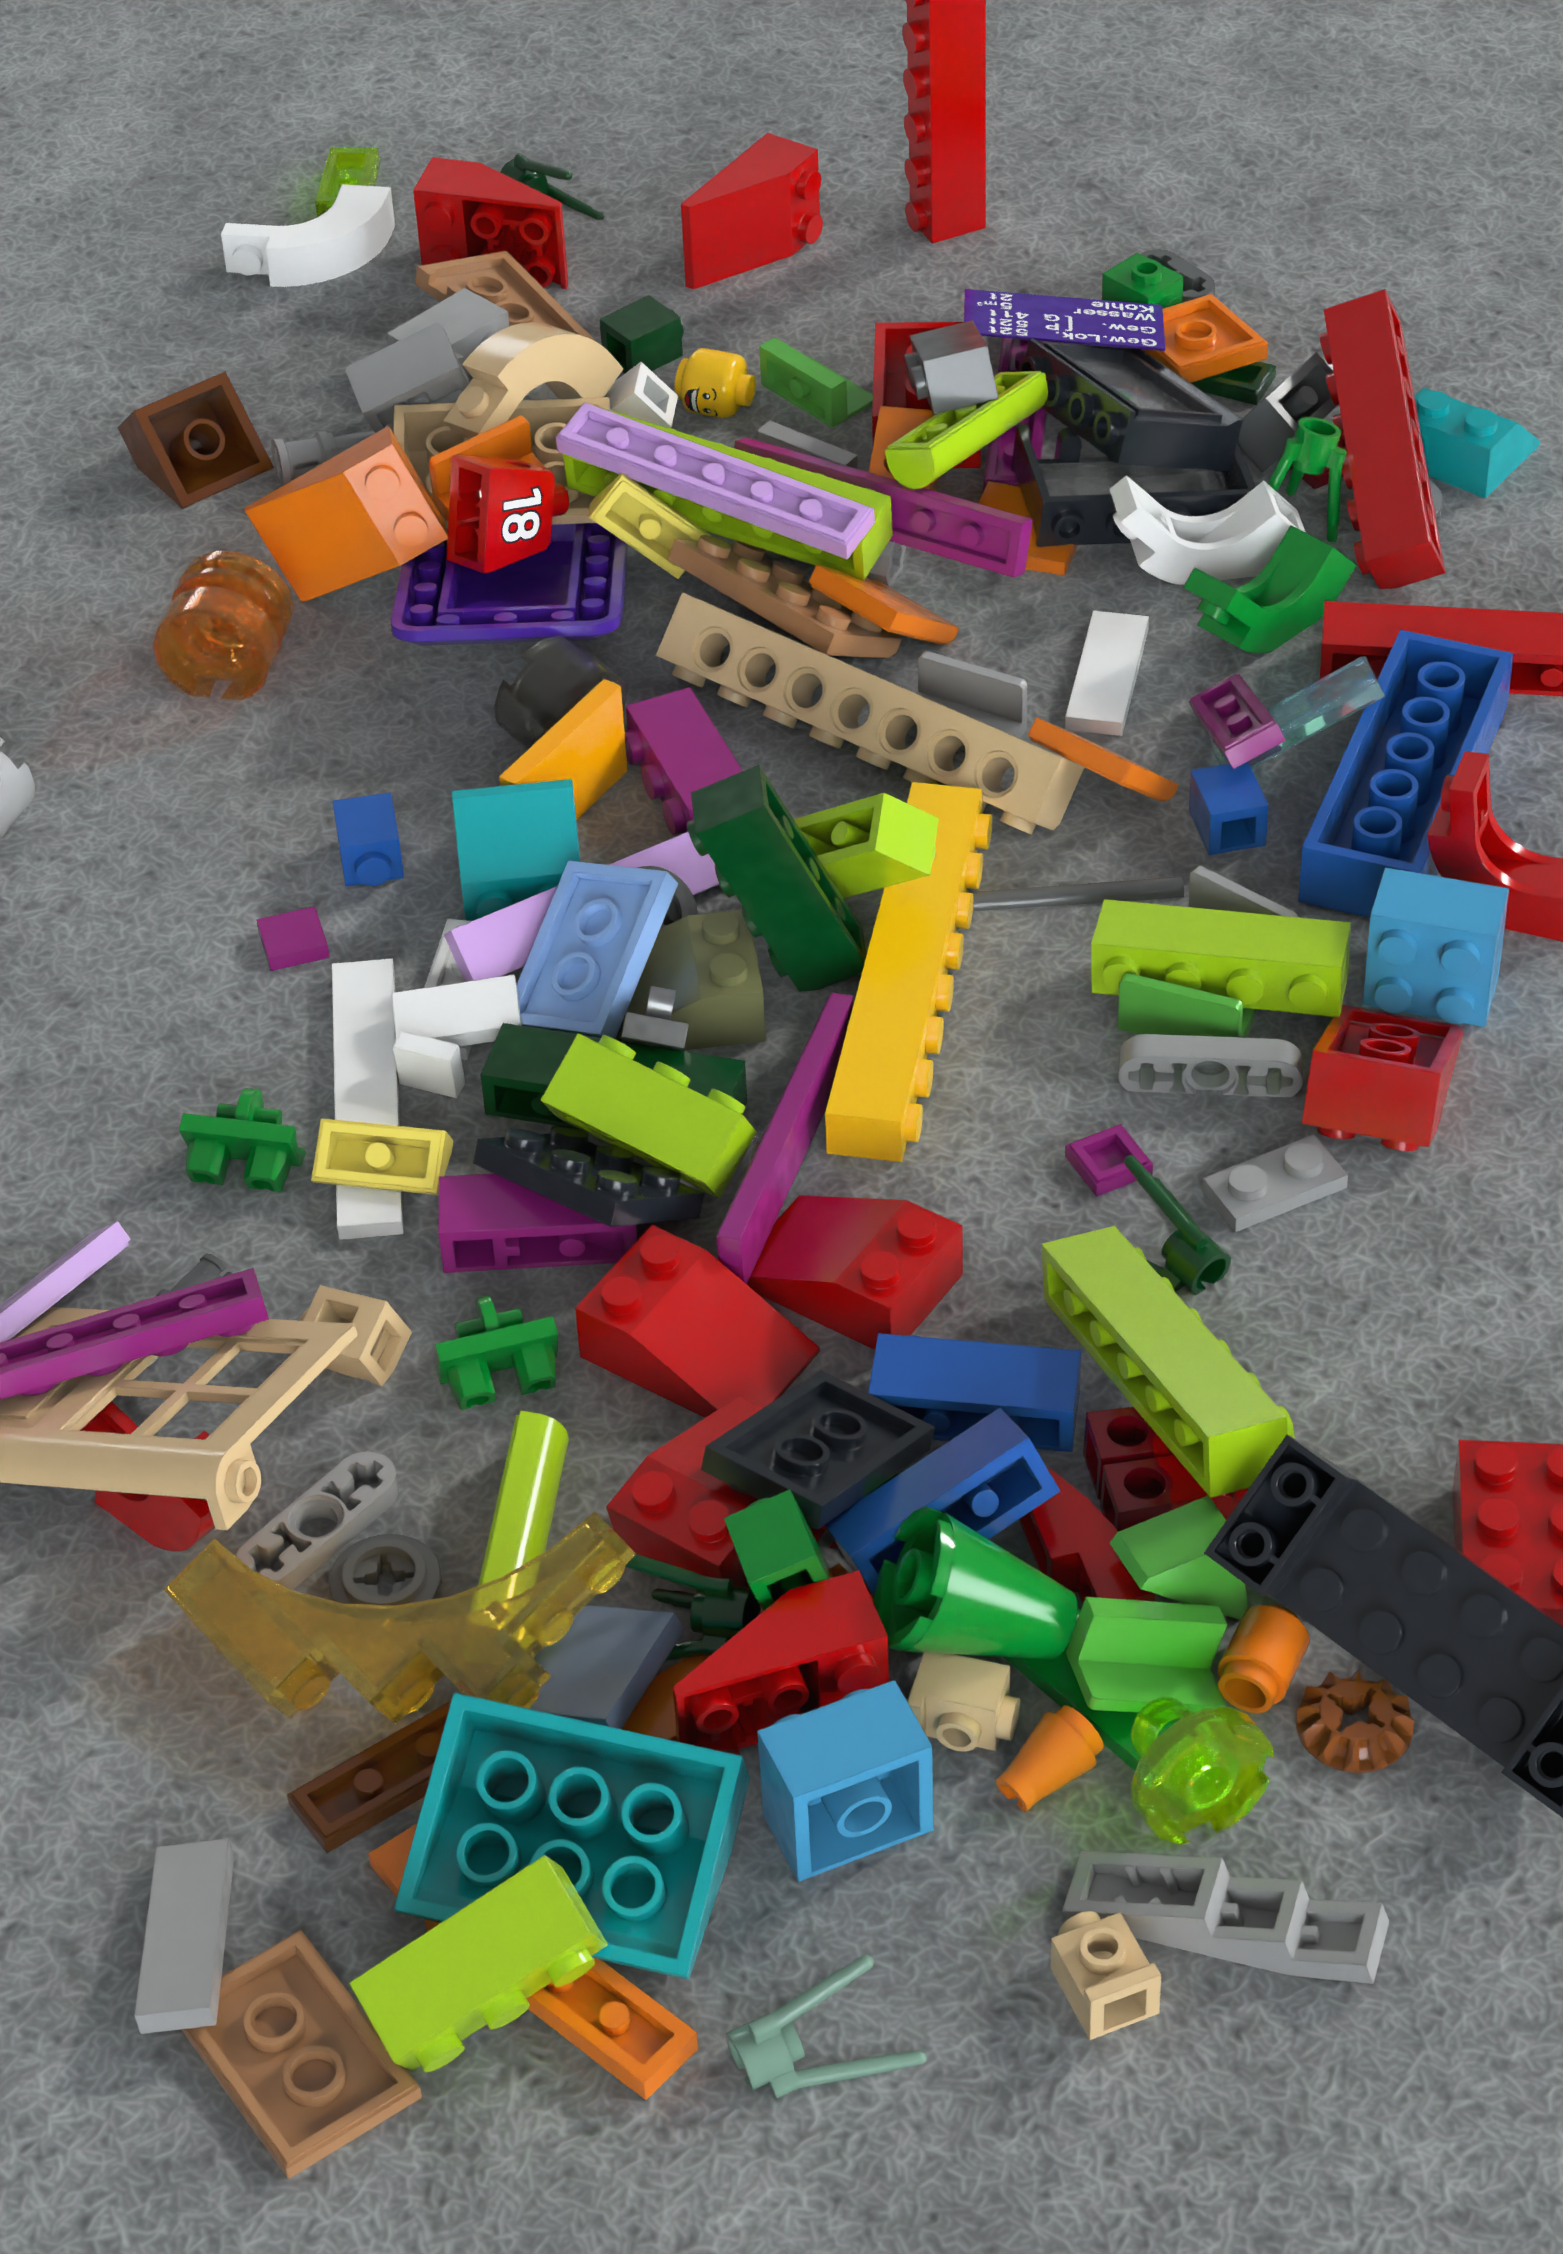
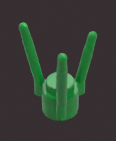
(1309, 453)

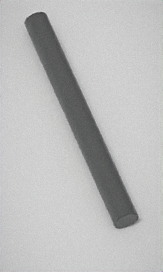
(1079, 894)

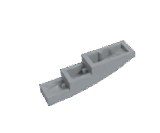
(1238, 1919)

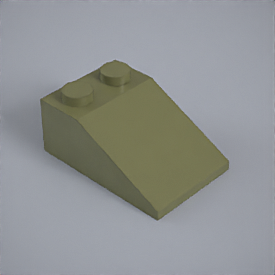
(715, 979)

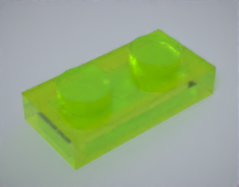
(346, 167)

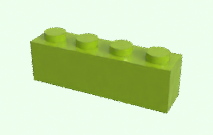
(1238, 955)

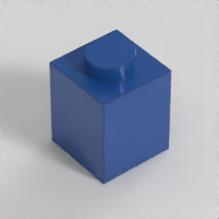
(1228, 808)
(368, 839)

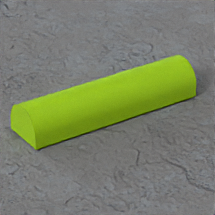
(961, 432)
(525, 1494)

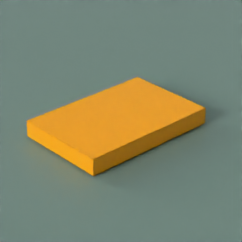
(580, 747)

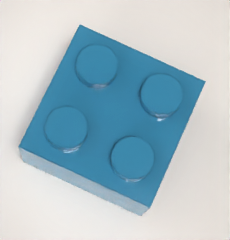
(1435, 947)
(846, 1779)

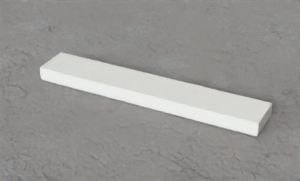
(365, 1083)

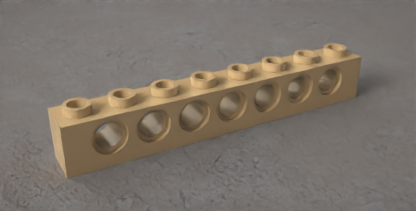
(701, 632)

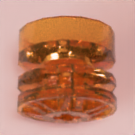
(223, 625)

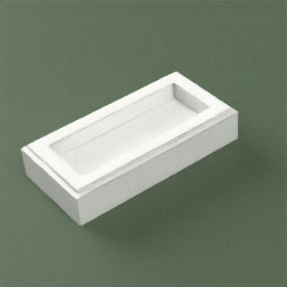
(459, 1011)

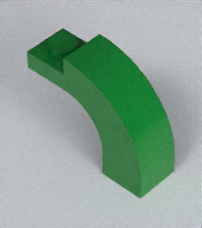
(1278, 600)

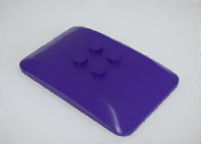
(561, 591)

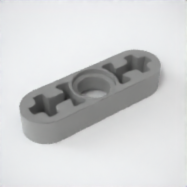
(1232, 1052)
(323, 1500)

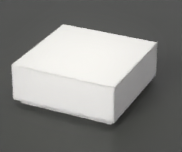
(429, 1064)

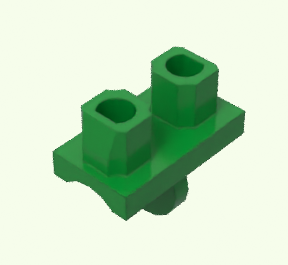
(241, 1133)
(496, 1344)

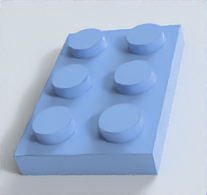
(593, 948)

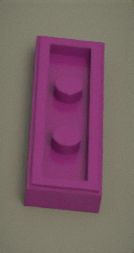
(1236, 720)

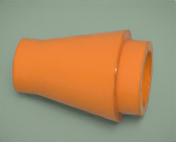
(1051, 1757)

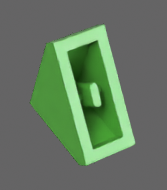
(1169, 1558)

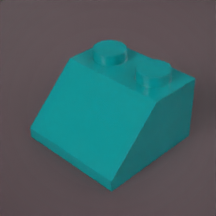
(1469, 443)
(513, 842)

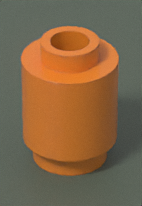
(1262, 1658)

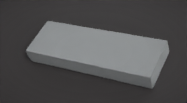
(185, 1936)

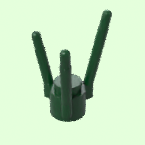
(534, 175)
(1188, 1251)
(716, 1607)

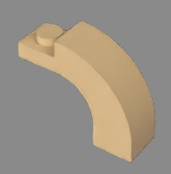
(520, 360)

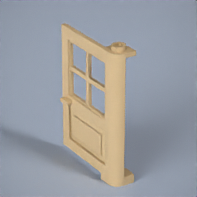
(46, 1448)

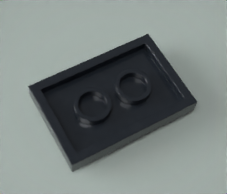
(589, 1177)
(821, 1444)

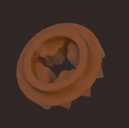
(1362, 1745)

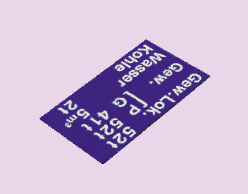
(1065, 319)

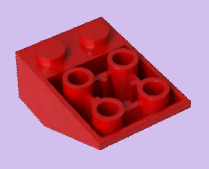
(479, 211)
(798, 1651)

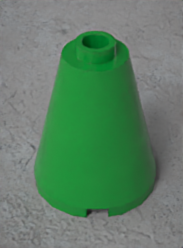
(969, 1595)

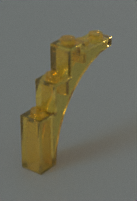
(396, 1653)

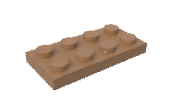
(782, 597)

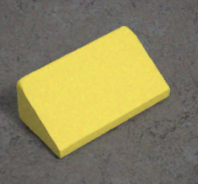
(642, 521)
(381, 1156)

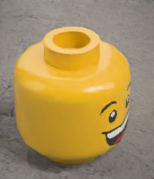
(714, 383)

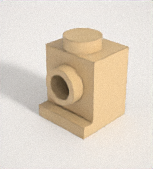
(379, 1331)
(964, 1701)
(1104, 1973)

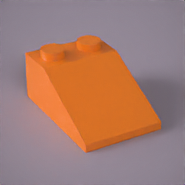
(349, 518)

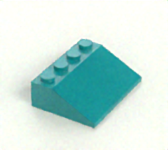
(622, 1811)

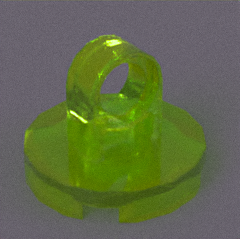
(1197, 1768)

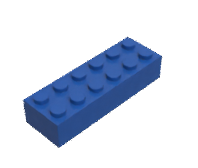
(1392, 775)

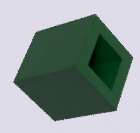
(643, 334)

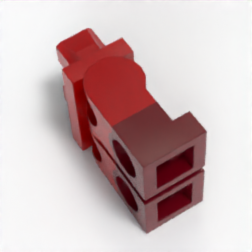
(1137, 1471)

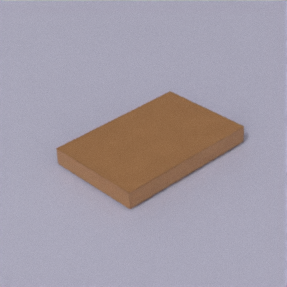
(300, 2056)

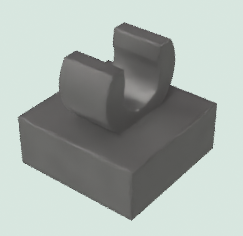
(655, 1026)

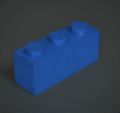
(965, 1381)
(979, 1478)

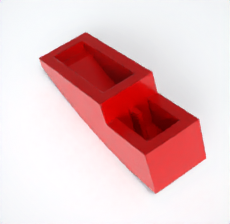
(1074, 1546)

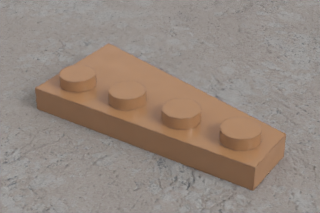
(500, 281)

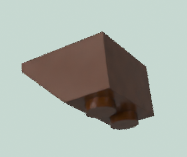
(195, 441)

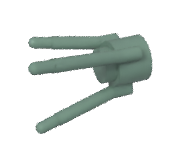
(772, 2043)

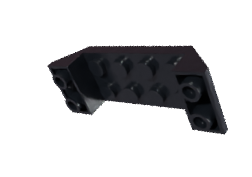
(1405, 1609)

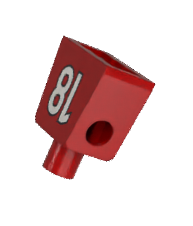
(500, 511)

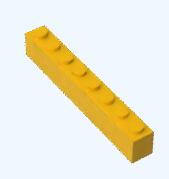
(906, 985)

